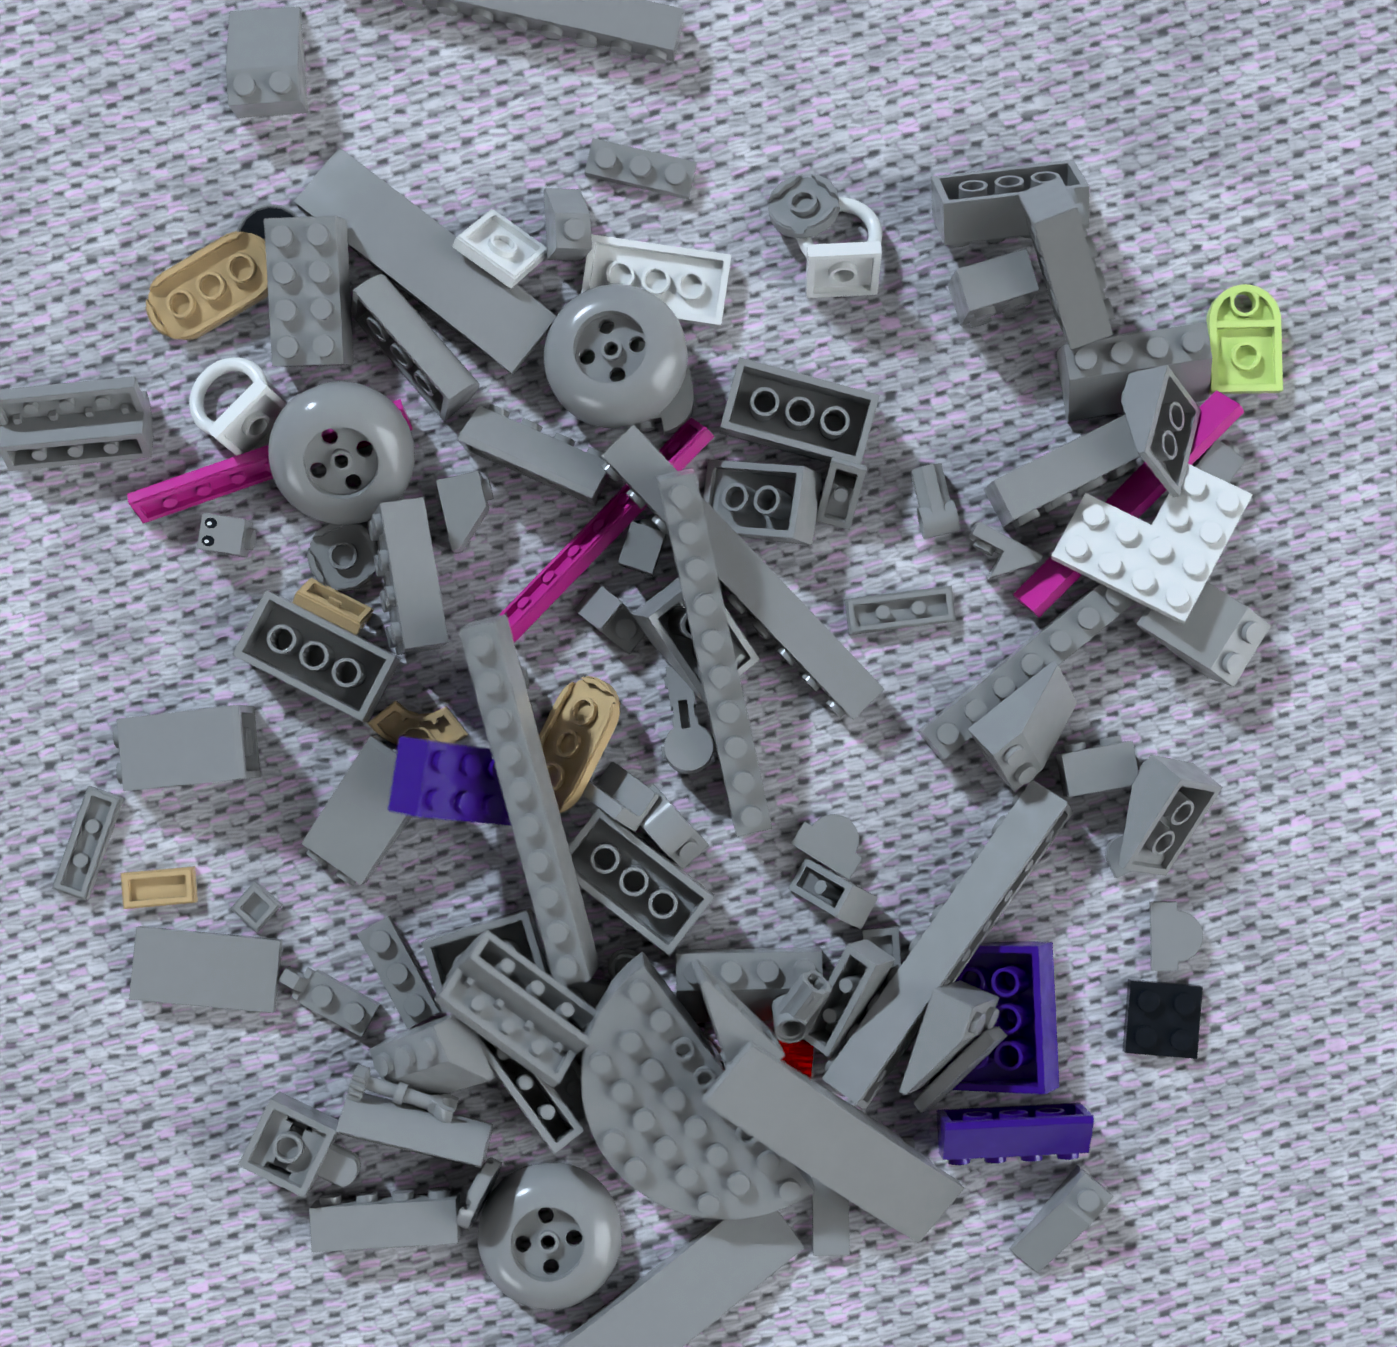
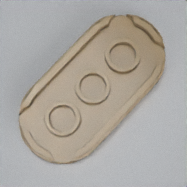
(209, 287)
(578, 735)

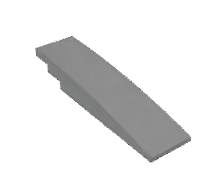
(422, 262)
(833, 1142)
(692, 1285)

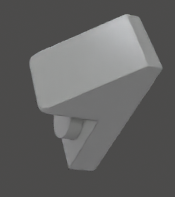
(841, 493)
(1011, 553)
(610, 617)

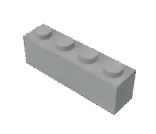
(385, 1220)

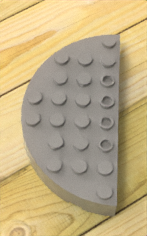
(648, 1114)

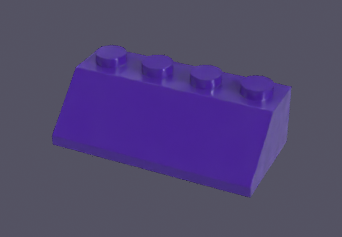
(1014, 1132)

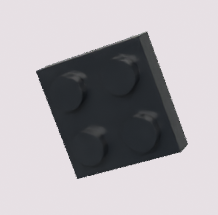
(1162, 1019)

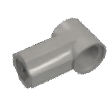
(936, 511)
(797, 1007)

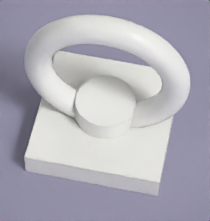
(845, 267)
(249, 419)

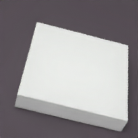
(500, 248)

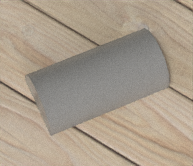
(412, 346)
(415, 1130)

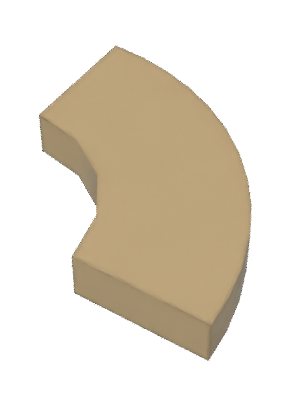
(435, 726)

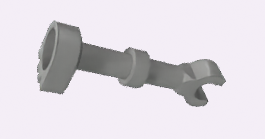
(440, 1106)

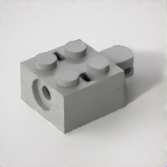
(297, 1146)

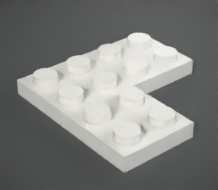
(684, 278)
(1158, 562)

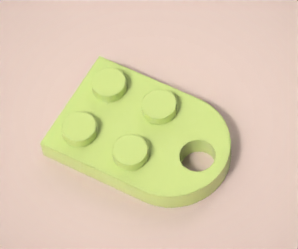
(1245, 345)

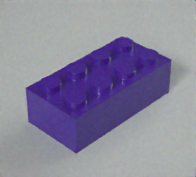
(447, 782)

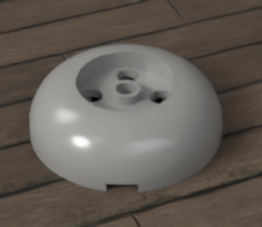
(650, 375)
(356, 416)
(578, 1204)

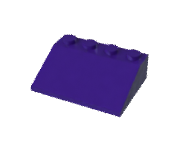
(1025, 983)

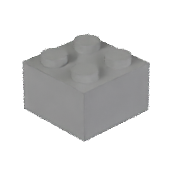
(993, 288)

